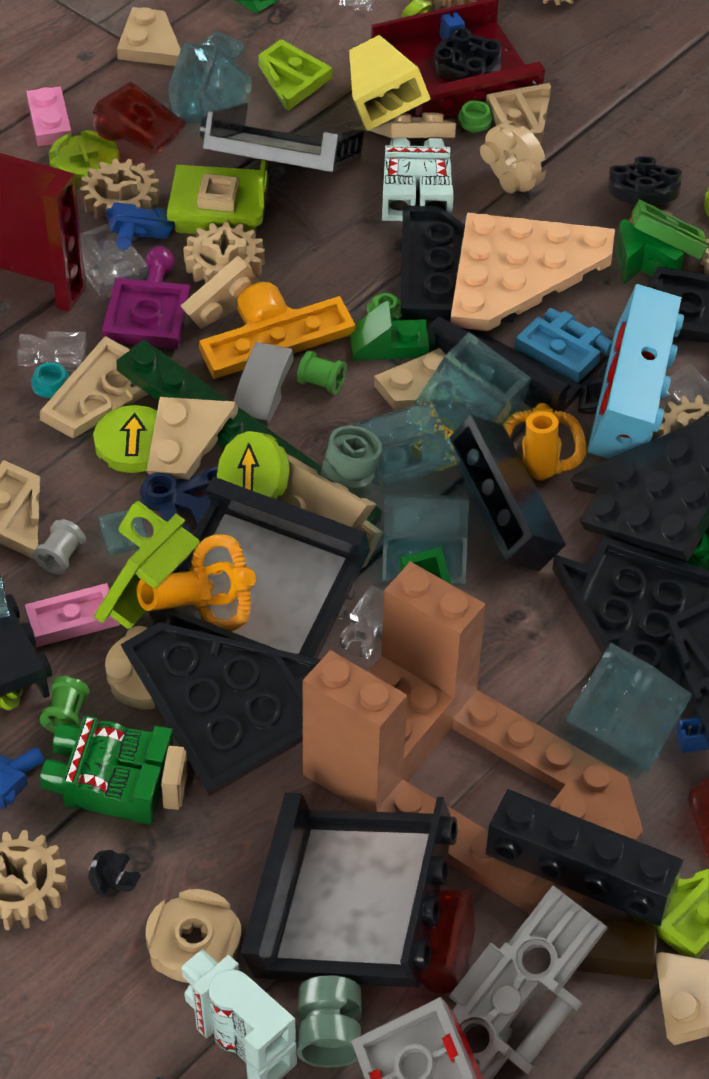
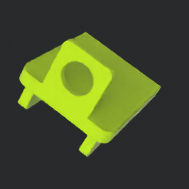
(248, 208)
(152, 563)

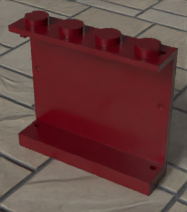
(419, 36)
(41, 227)

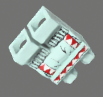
(413, 169)
(240, 1016)

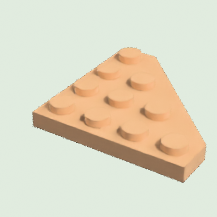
(517, 261)

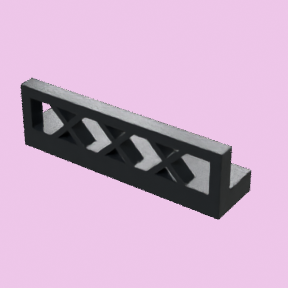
(545, 383)

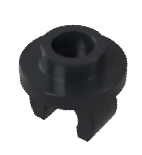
(108, 874)

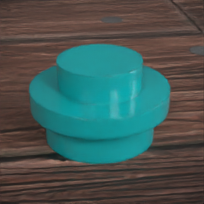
(48, 379)

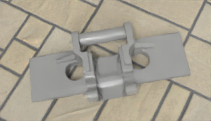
(501, 985)

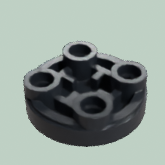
(466, 56)
(645, 182)

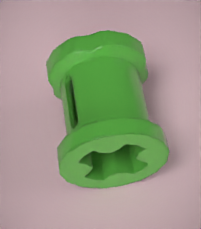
(321, 372)
(65, 703)

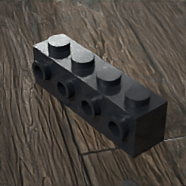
(506, 494)
(583, 857)

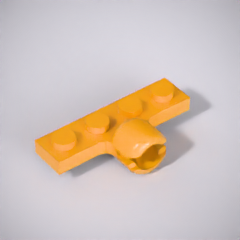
(274, 323)

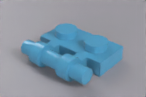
(563, 344)

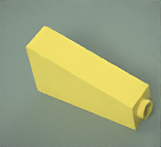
(384, 82)

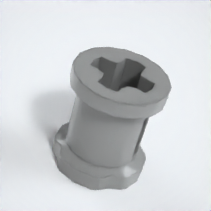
(59, 547)

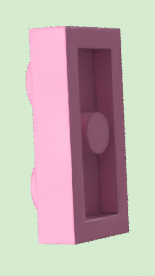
(48, 114)
(67, 615)

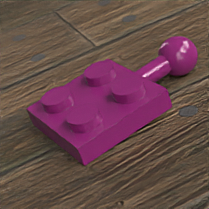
(149, 307)

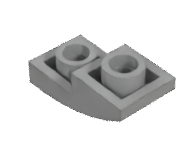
(261, 381)

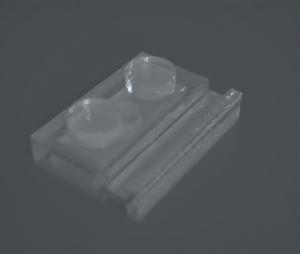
(106, 261)

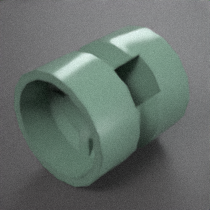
(352, 459)
(329, 1021)

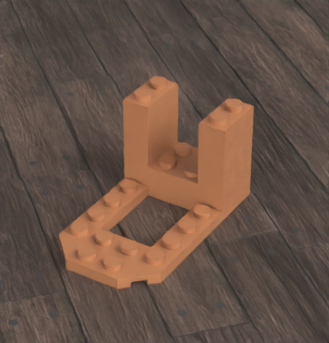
(381, 724)

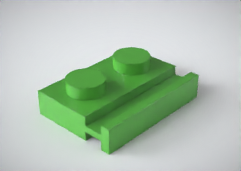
(669, 229)

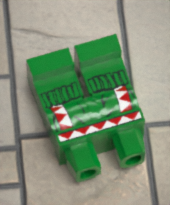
(109, 768)

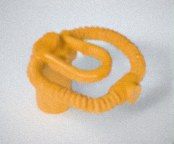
(542, 444)
(195, 588)

